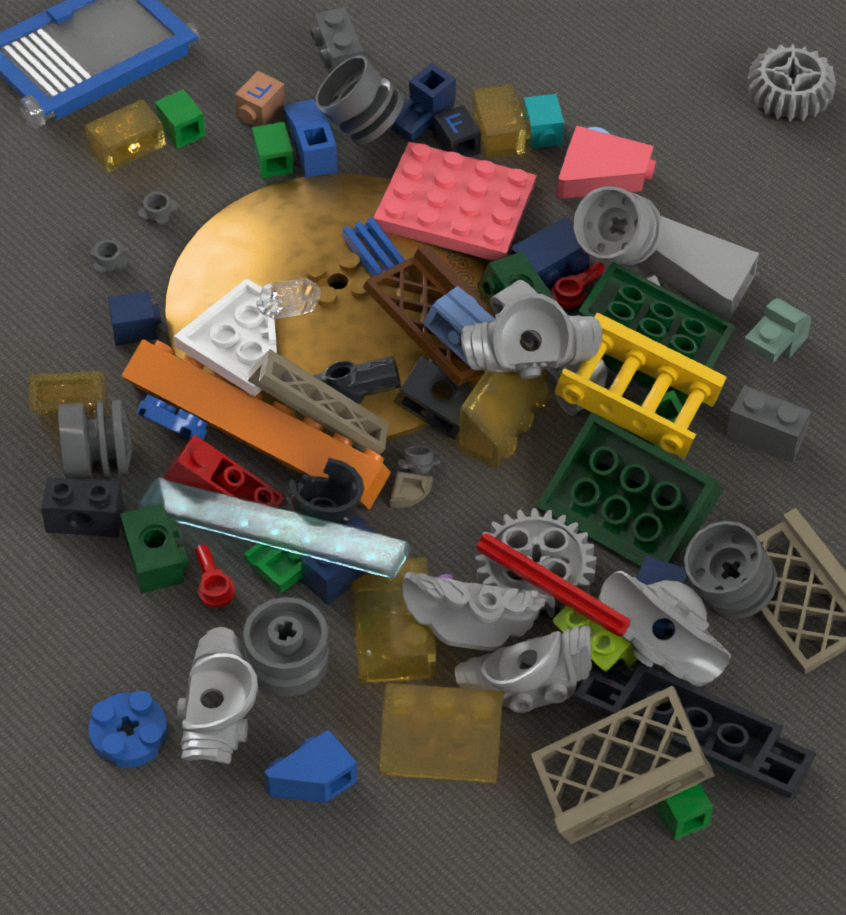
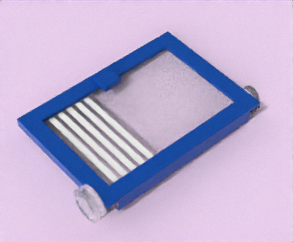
(87, 52)

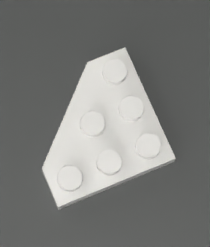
(231, 335)

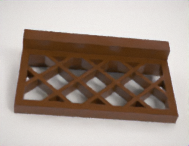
(433, 280)

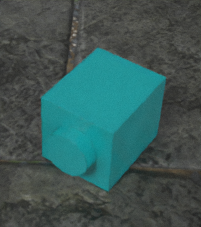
(544, 120)

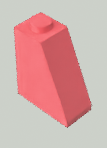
(603, 160)

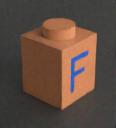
(260, 99)

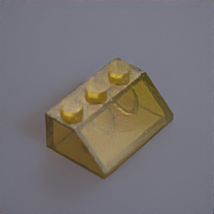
(498, 412)
(387, 635)
(441, 732)

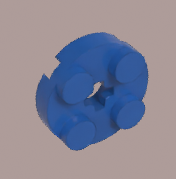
(164, 415)
(124, 709)

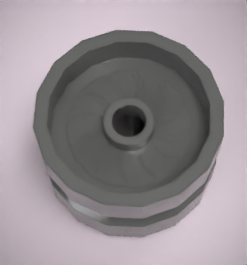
(287, 646)

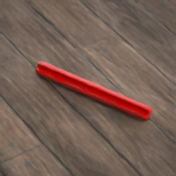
(553, 585)

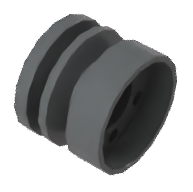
(359, 100)
(94, 439)
(721, 554)

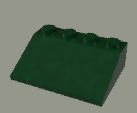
(658, 316)
(629, 493)

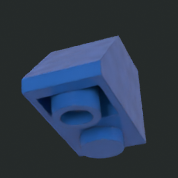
(313, 771)

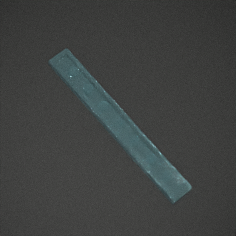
(279, 528)

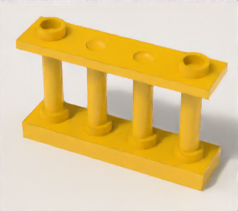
(655, 360)

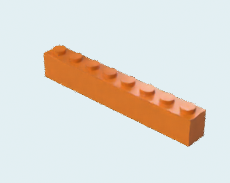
(248, 419)

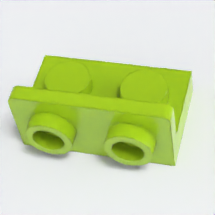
(605, 646)

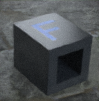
(457, 132)

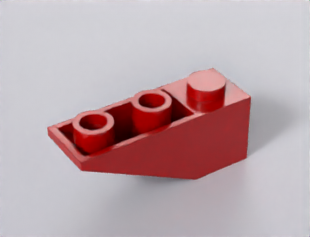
(209, 469)

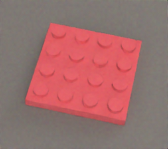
(455, 202)

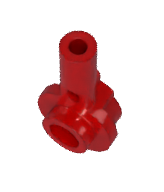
(570, 290)
(215, 587)

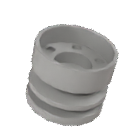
(602, 220)

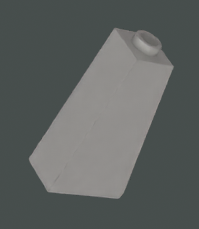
(703, 267)

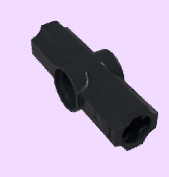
(362, 379)

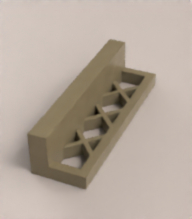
(319, 401)

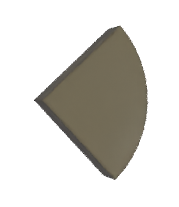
(410, 489)

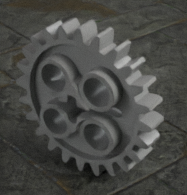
(535, 537)

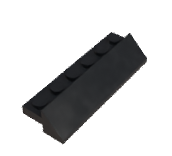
(725, 731)

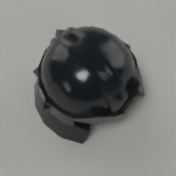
(330, 497)

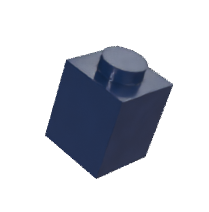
(133, 317)

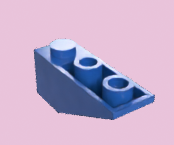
(311, 138)

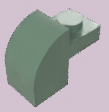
(779, 331)

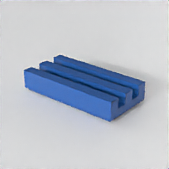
(378, 243)

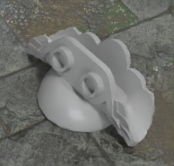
(564, 338)
(470, 612)
(691, 651)
(555, 662)
(221, 669)

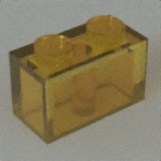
(500, 119)
(124, 135)
(51, 390)

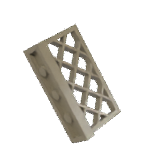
(832, 582)
(629, 796)

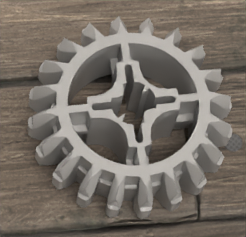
(791, 82)

